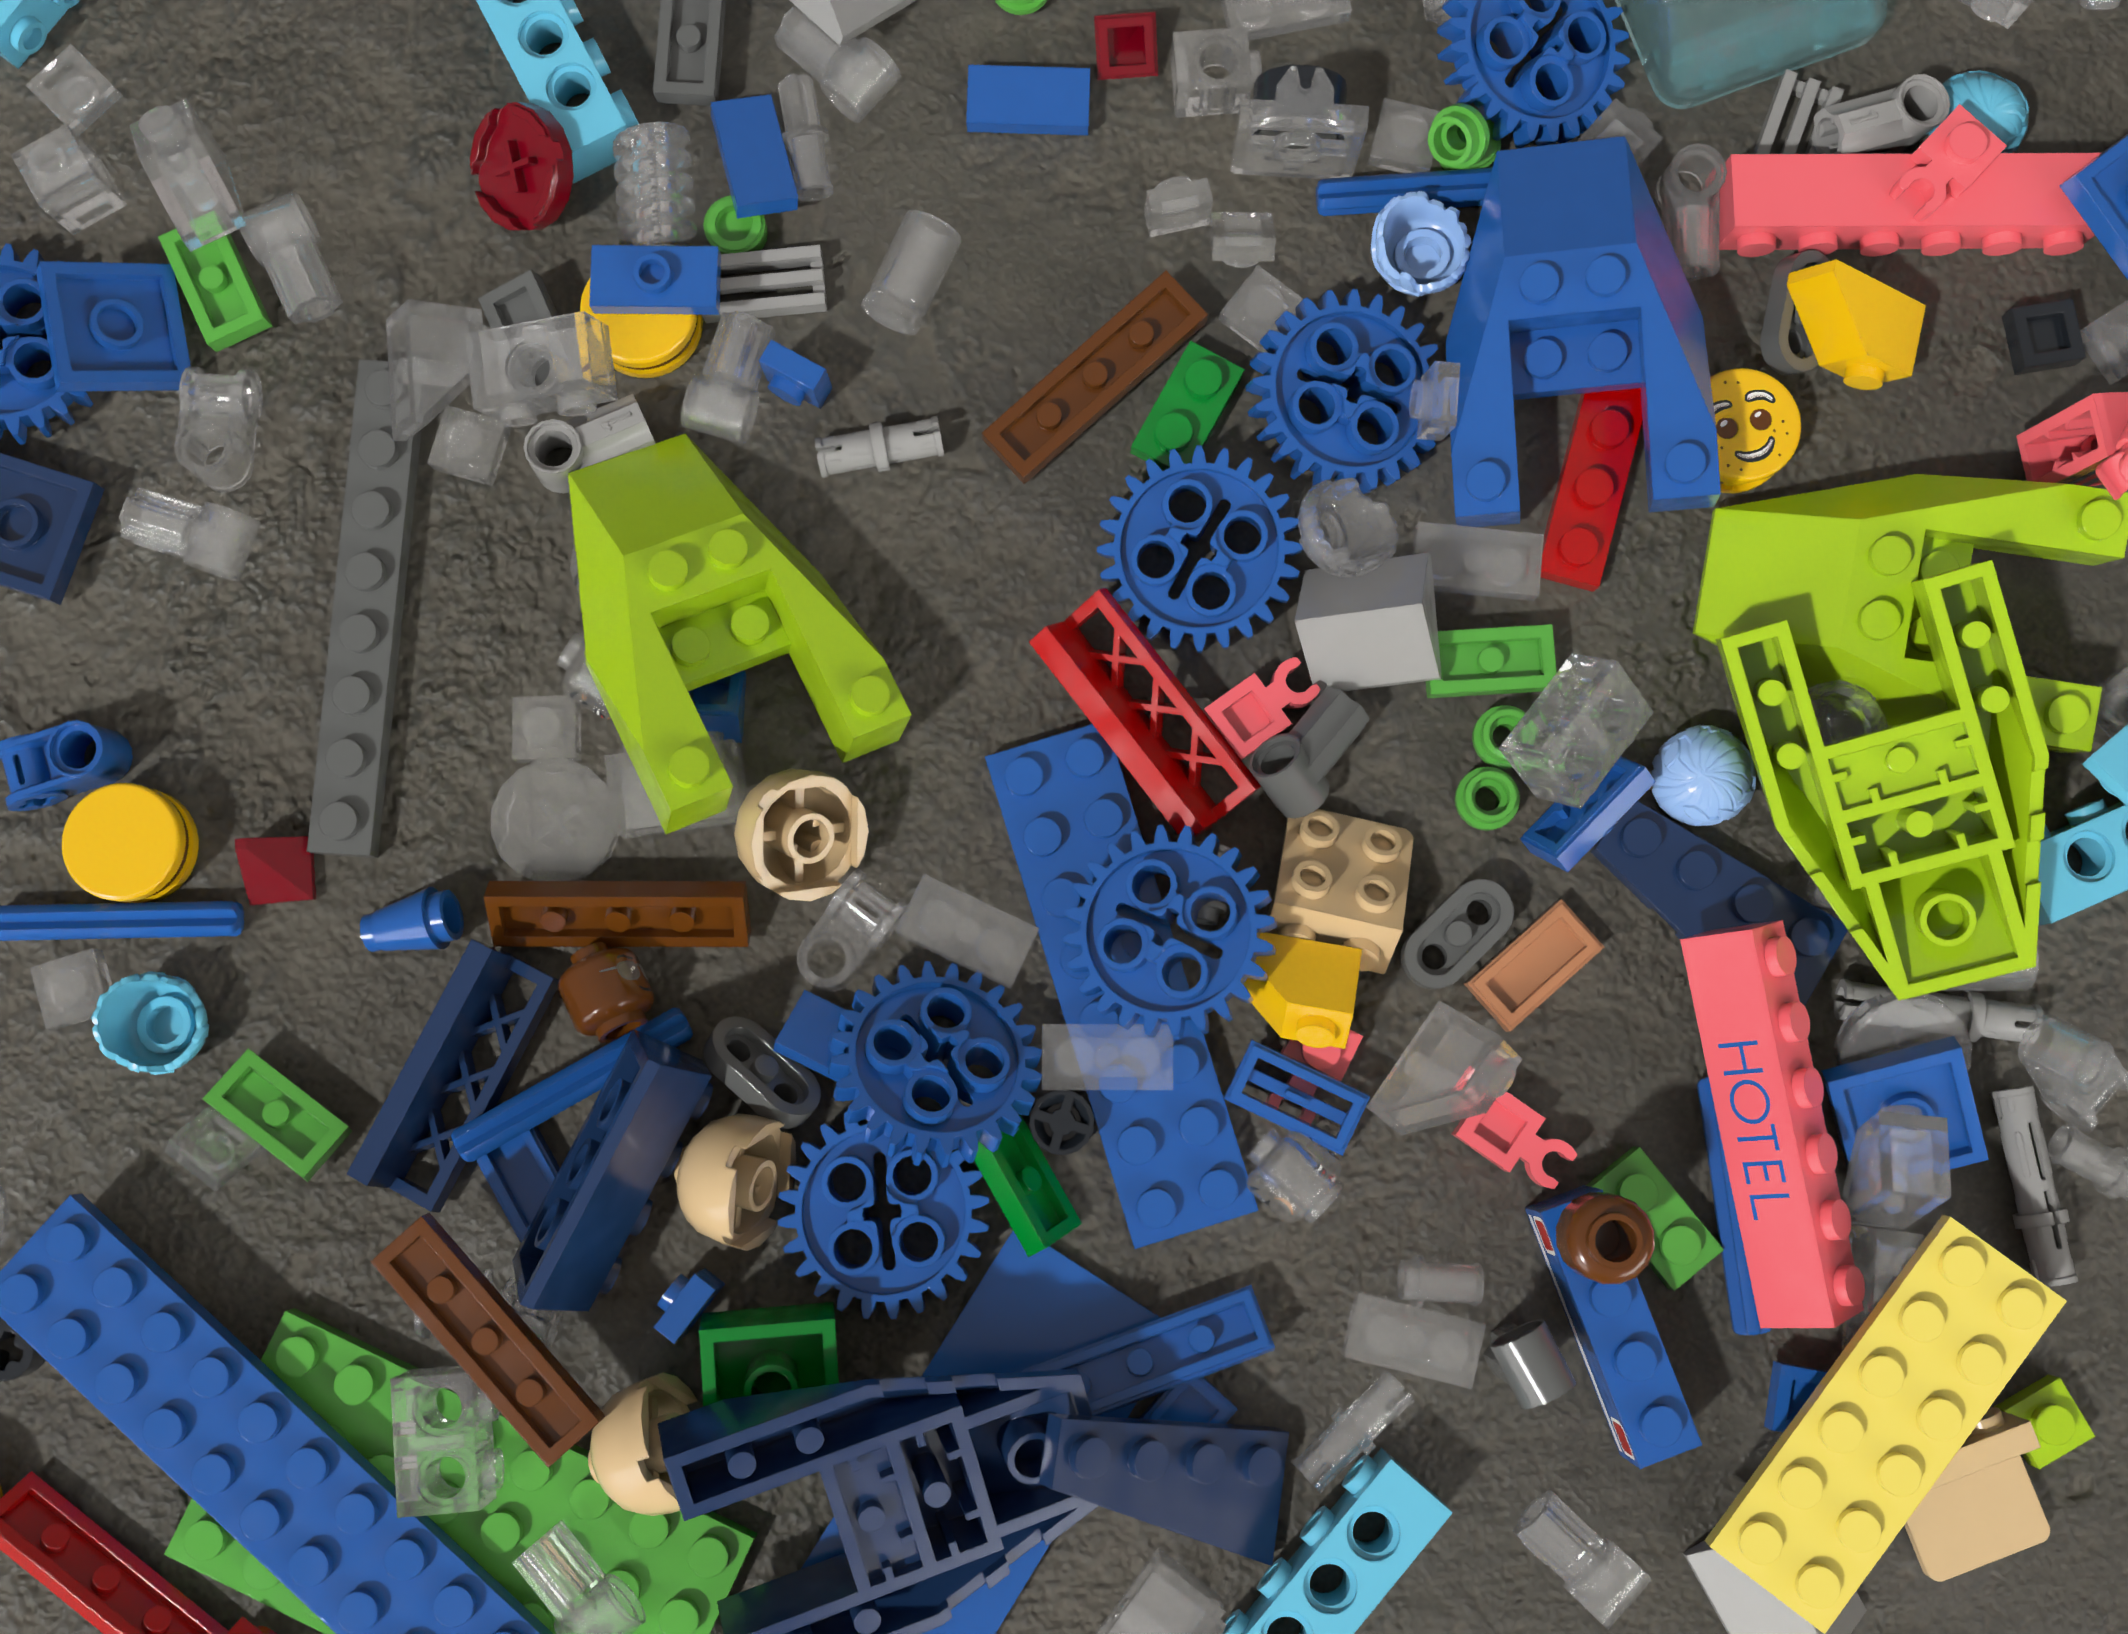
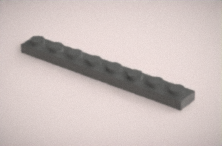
(364, 626)

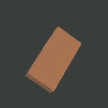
(1534, 965)

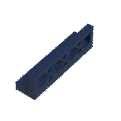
(435, 1065)

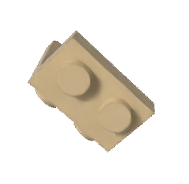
(1344, 884)
(1980, 1502)

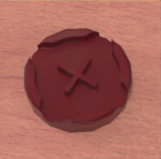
(522, 166)

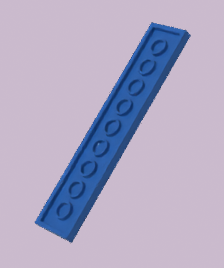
(240, 1437)

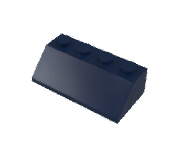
(609, 1175)

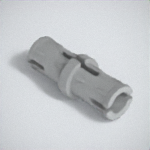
(879, 446)

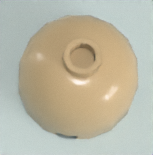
(801, 833)
(733, 1178)
(627, 1445)

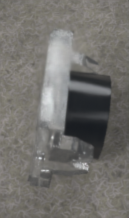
(1298, 126)

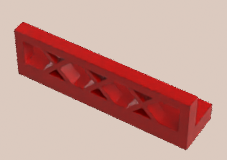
(1128, 729)

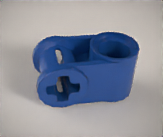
(51, 764)

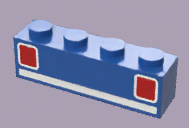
(1619, 1351)

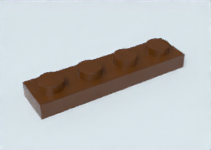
(1094, 377)
(618, 913)
(488, 1339)

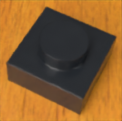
(2043, 336)

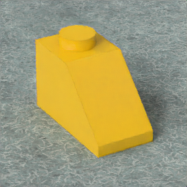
(1857, 323)
(1307, 990)

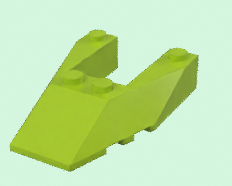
(1845, 568)
(695, 587)
(1924, 825)

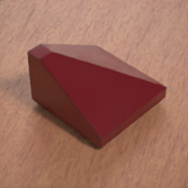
(1126, 44)
(276, 869)

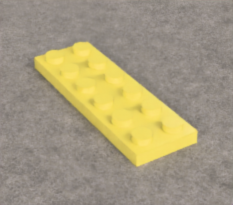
(1884, 1422)

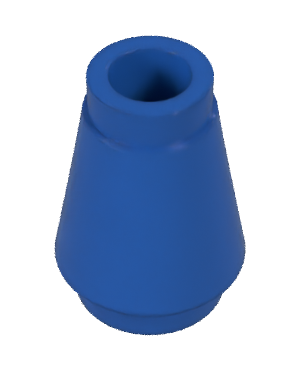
(414, 923)

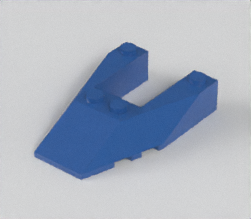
(1576, 297)

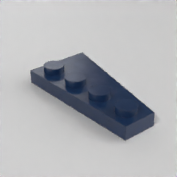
(1708, 890)
(1177, 1475)

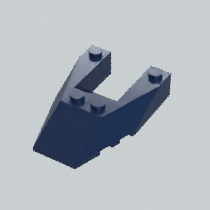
(921, 1477)

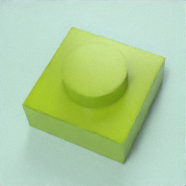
(2053, 1417)

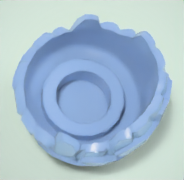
(1419, 244)
(1703, 776)

